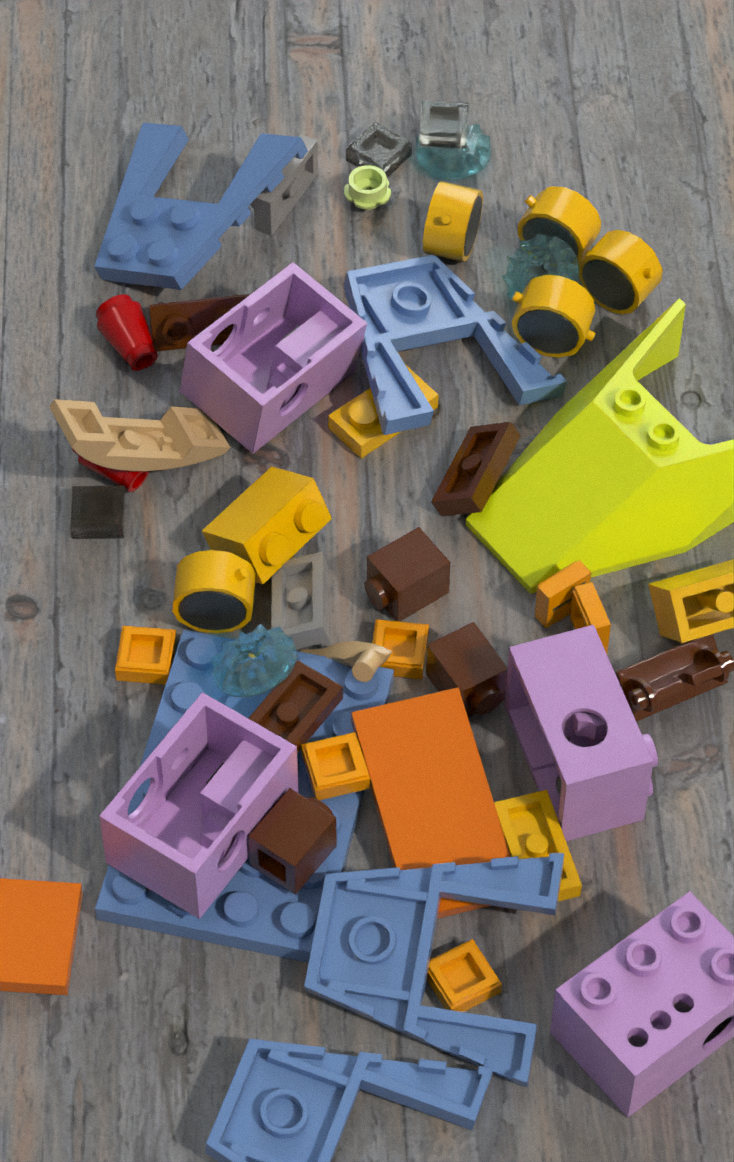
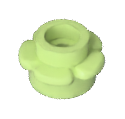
(367, 187)

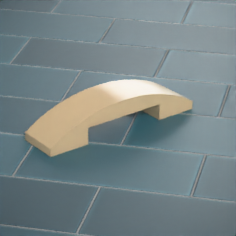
(128, 444)

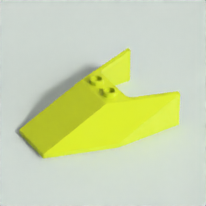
(610, 477)

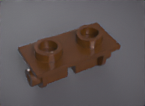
(179, 322)
(674, 676)

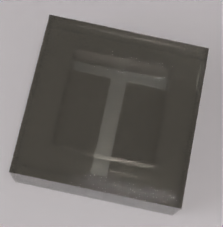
(444, 124)
(379, 148)
(98, 512)

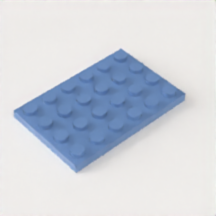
(252, 908)

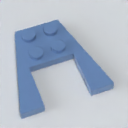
(172, 239)
(424, 305)
(378, 943)
(297, 1099)

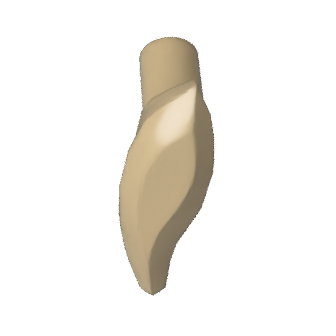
(360, 656)

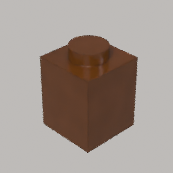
(407, 575)
(470, 663)
(293, 840)

